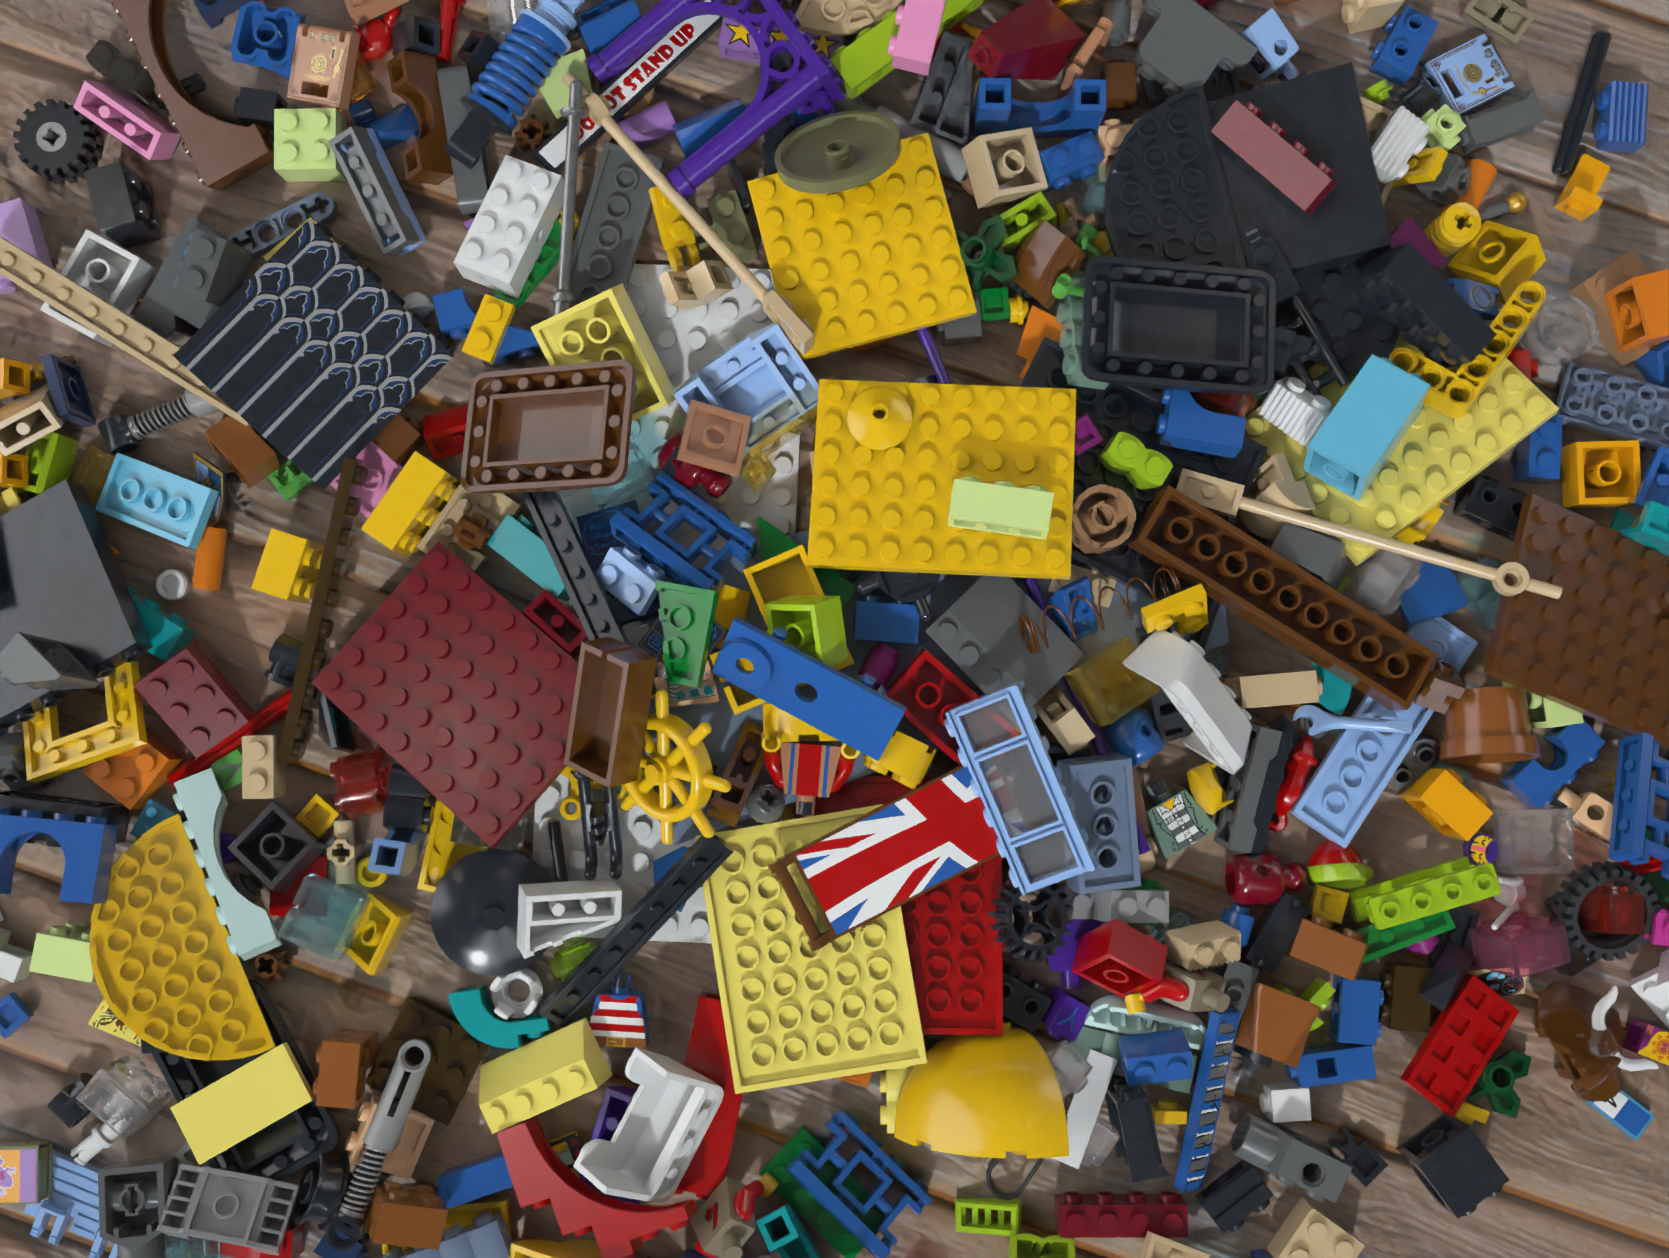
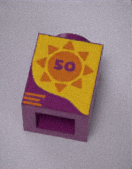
(1648, 1041)

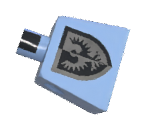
(1274, 47)

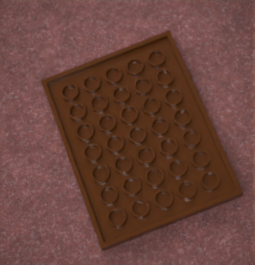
(1604, 637)

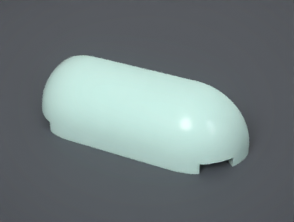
(1111, 1014)

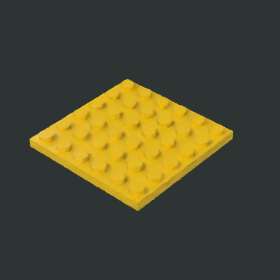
(866, 256)

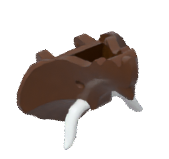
(1586, 1039)

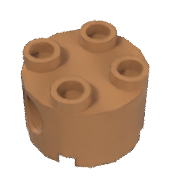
(1102, 519)

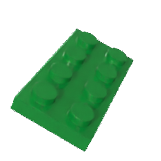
(807, 1205)

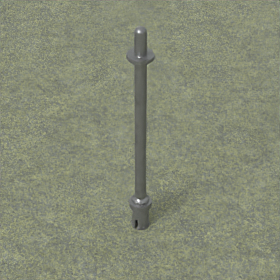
(563, 297)

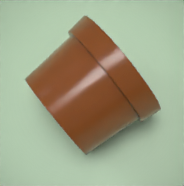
(1488, 728)

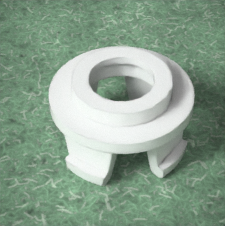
(505, 1006)

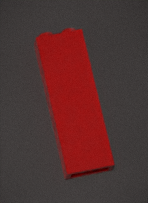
(710, 1057)

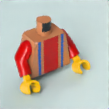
(807, 769)

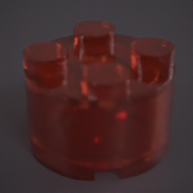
(360, 783)

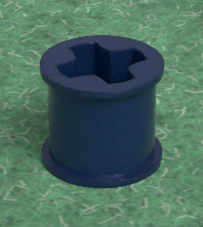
(362, 111)

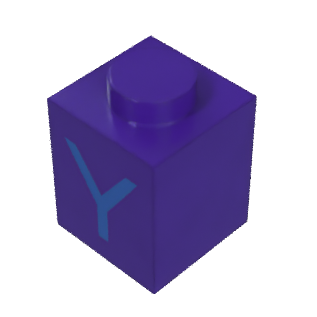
(1065, 1015)

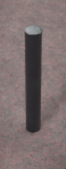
(557, 851)

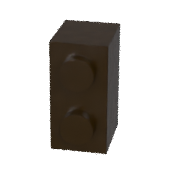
(1402, 1004)

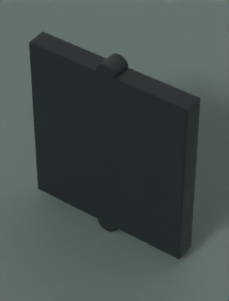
(738, 185)

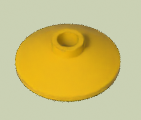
(884, 432)

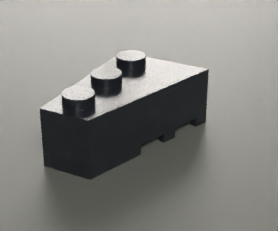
(947, 93)

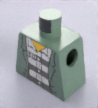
(1175, 819)

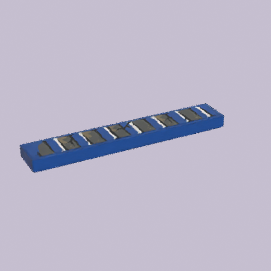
(1206, 1099)

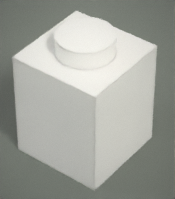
(1285, 1102)

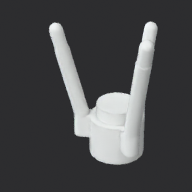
(1512, 893)

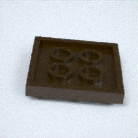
(452, 1063)

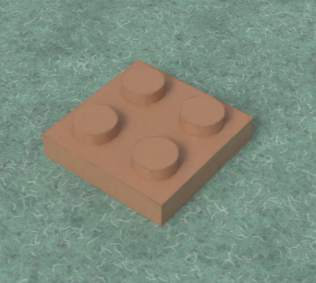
(714, 438)

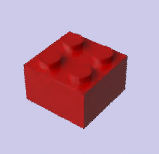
(1120, 958)

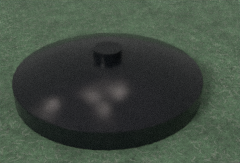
(478, 910)

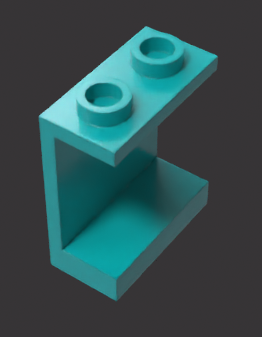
(1651, 528)

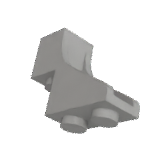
(1119, 904)

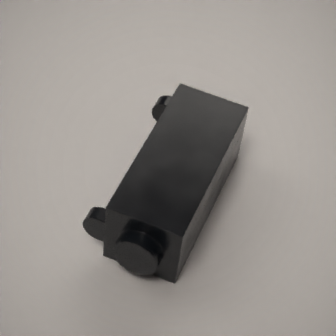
(1274, 933)

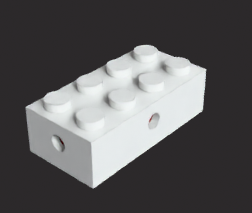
(511, 226)

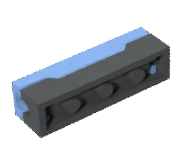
(377, 191)

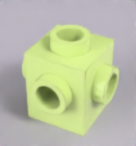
(1444, 128)

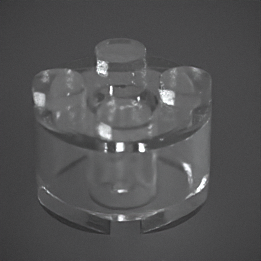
(1561, 331)

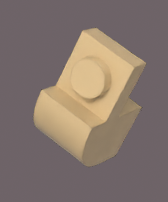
(696, 286)

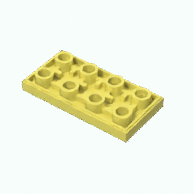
(242, 1103)

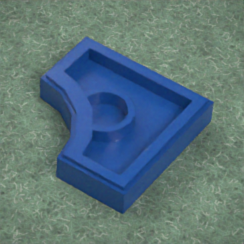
(1432, 595)

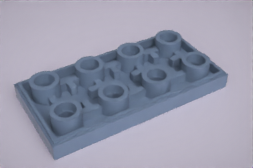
(1614, 405)

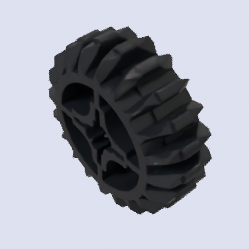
(1013, 933)

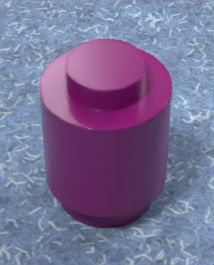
(881, 664)

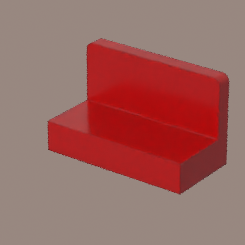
(446, 431)

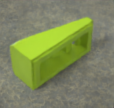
(989, 1204)

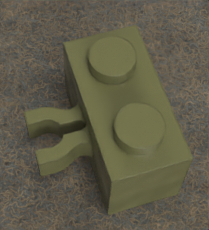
(730, 225)

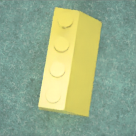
(541, 1075)

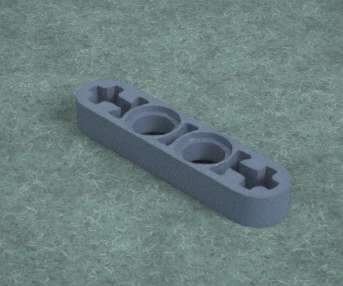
(279, 222)

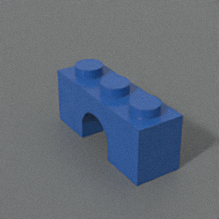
(1572, 748)

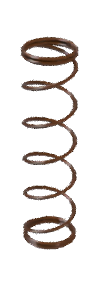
(1029, 622)

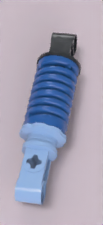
(512, 77)

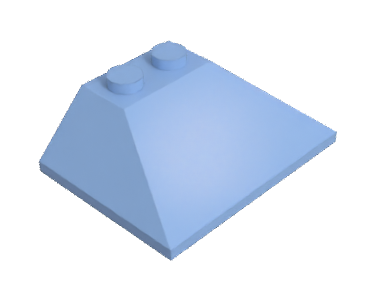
(756, 381)

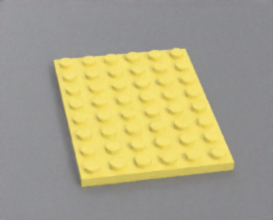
(1429, 460)
(796, 1009)

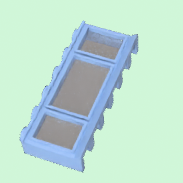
(1020, 789)

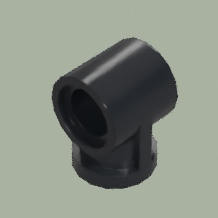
(284, 659)
(66, 1105)

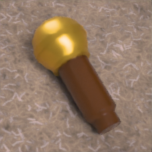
(37, 371)

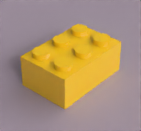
(411, 505)

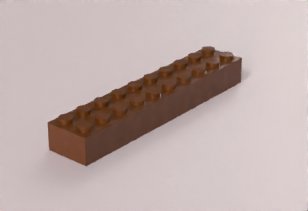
(1283, 599)

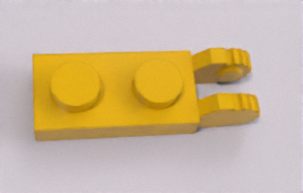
(674, 231)

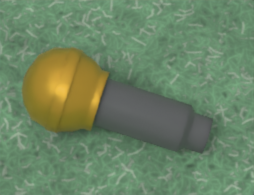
(1512, 204)

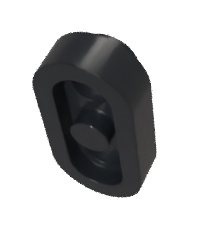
(1414, 764)

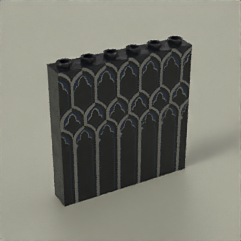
(315, 353)

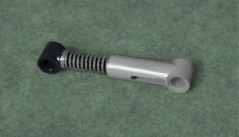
(124, 432)
(380, 1139)

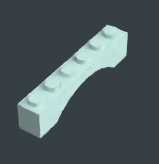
(205, 806)

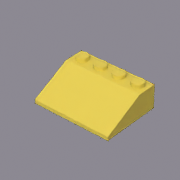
(605, 331)

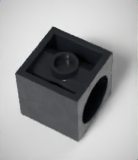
(1453, 1165)

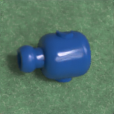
(1134, 736)

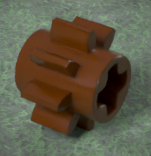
(527, 131)
(472, 531)
(280, 963)

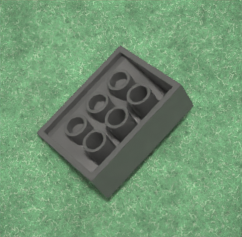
(986, 643)

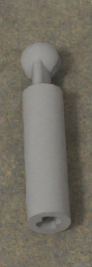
(947, 154)

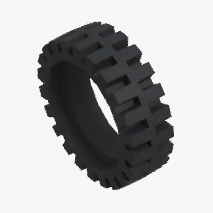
(1576, 891)

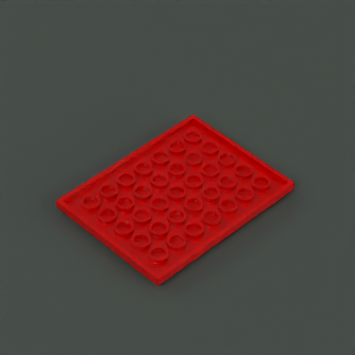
(946, 930)

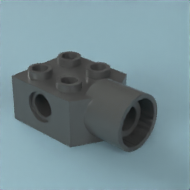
(1290, 1157)
(133, 1203)

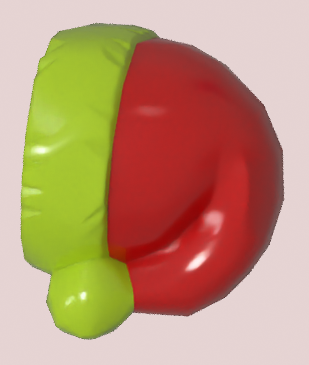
(1337, 866)

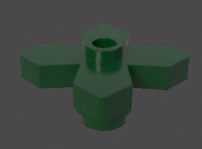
(988, 242)
(1500, 1089)

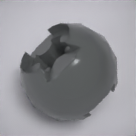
(765, 803)

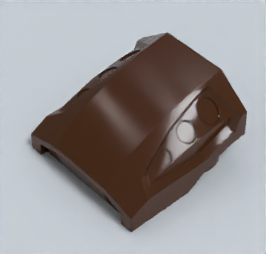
(1043, 259)

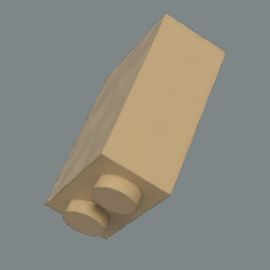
(27, 420)
(1276, 689)

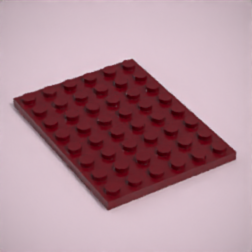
(459, 693)

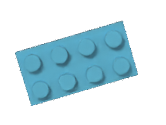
(157, 501)

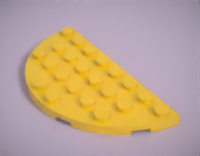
(168, 957)

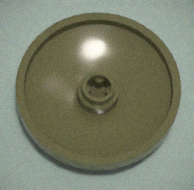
(838, 152)

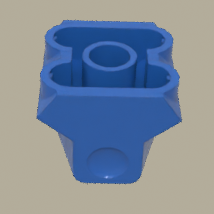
(266, 37)

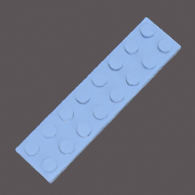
(1365, 761)

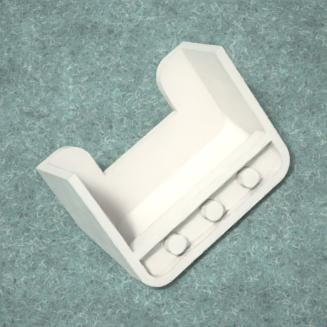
(1194, 688)
(656, 1131)

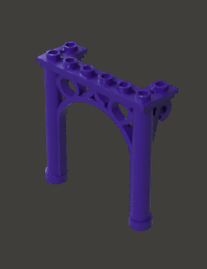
(801, 87)

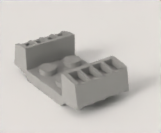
(229, 1208)

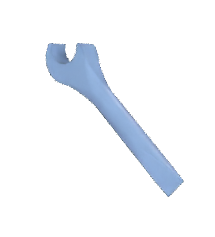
(1326, 721)

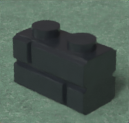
(1235, 1196)

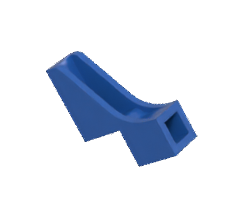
(457, 316)

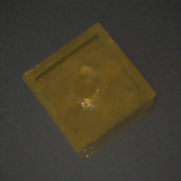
(1107, 686)

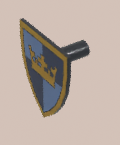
(215, 478)

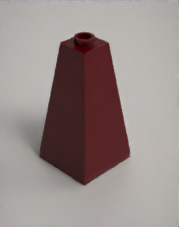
(1027, 43)

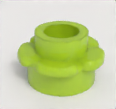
(1378, 92)

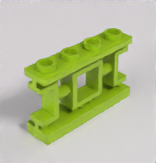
(1423, 892)

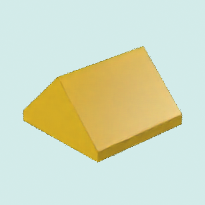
(378, 934)

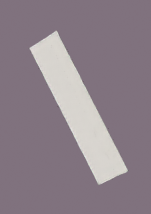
(1086, 1107)

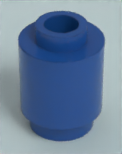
(1240, 919)

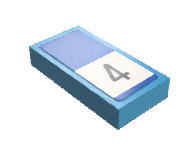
(1624, 1114)

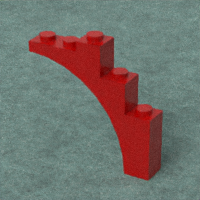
(579, 1208)

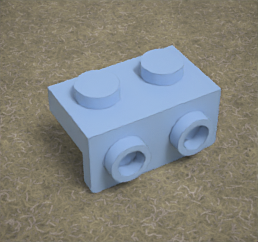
(630, 578)

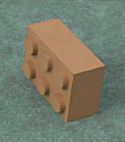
(1593, 291)

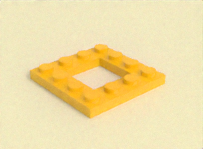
(50, 755)

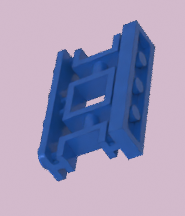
(670, 555)
(1635, 803)
(843, 1202)

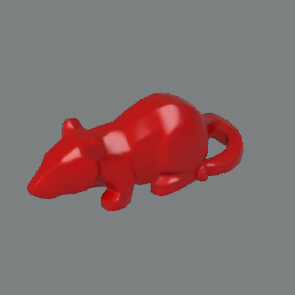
(377, 36)
(1294, 781)

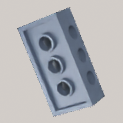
(1116, 809)

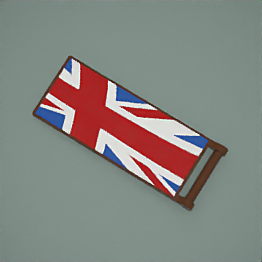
(889, 855)

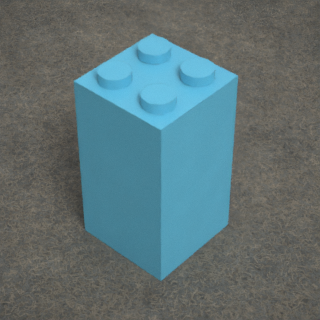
(1365, 426)

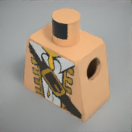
(1595, 826)

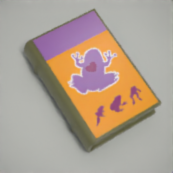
(25, 1171)

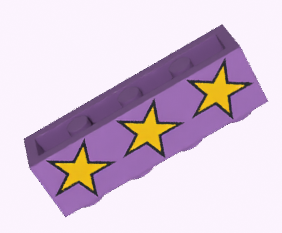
(740, 45)

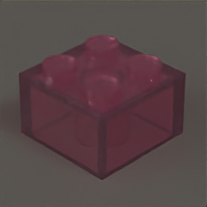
(1520, 945)

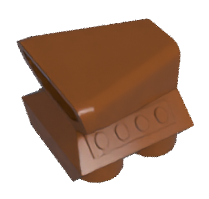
(1276, 1024)

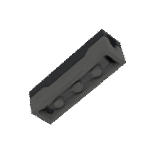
(1254, 789)

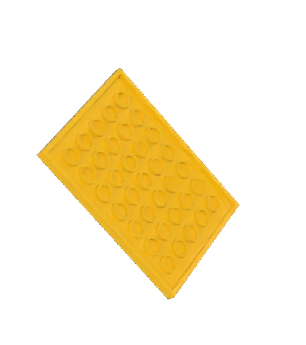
(895, 502)

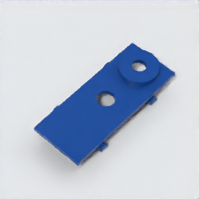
(843, 705)

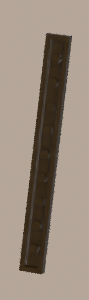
(325, 598)

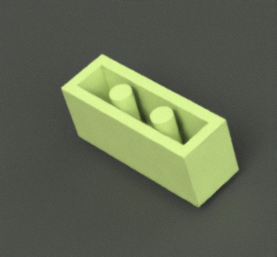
(1000, 508)

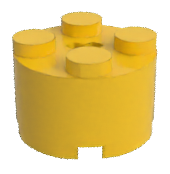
(904, 757)

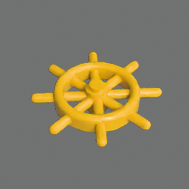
(670, 766)

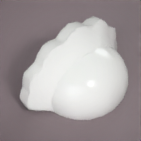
(418, 303)

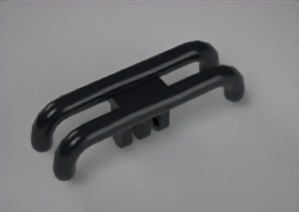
(597, 820)

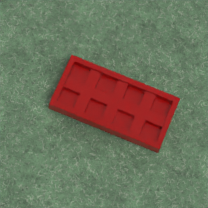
(1459, 1045)

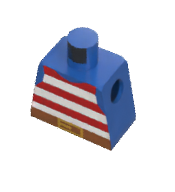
(620, 1015)

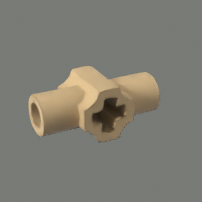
(345, 865)

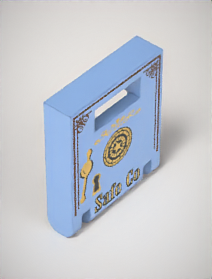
(1475, 72)

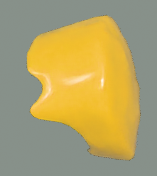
(1207, 788)

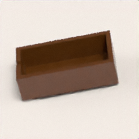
(609, 711)

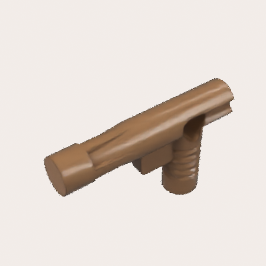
(1071, 225)

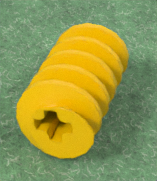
(1454, 228)

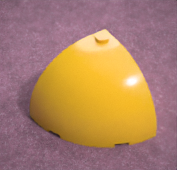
(985, 1098)

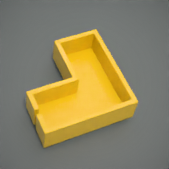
(771, 581)

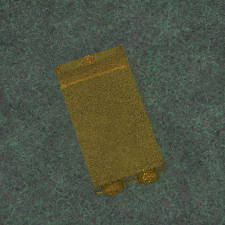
(756, 467)

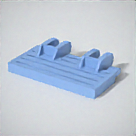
(72, 1196)

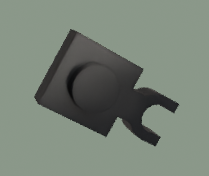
(1362, 1158)

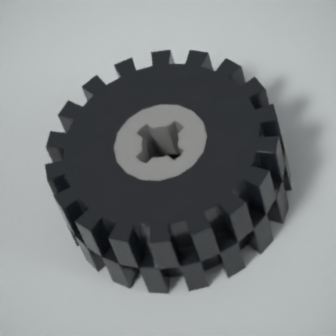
(71, 152)

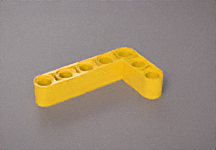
(1486, 363)

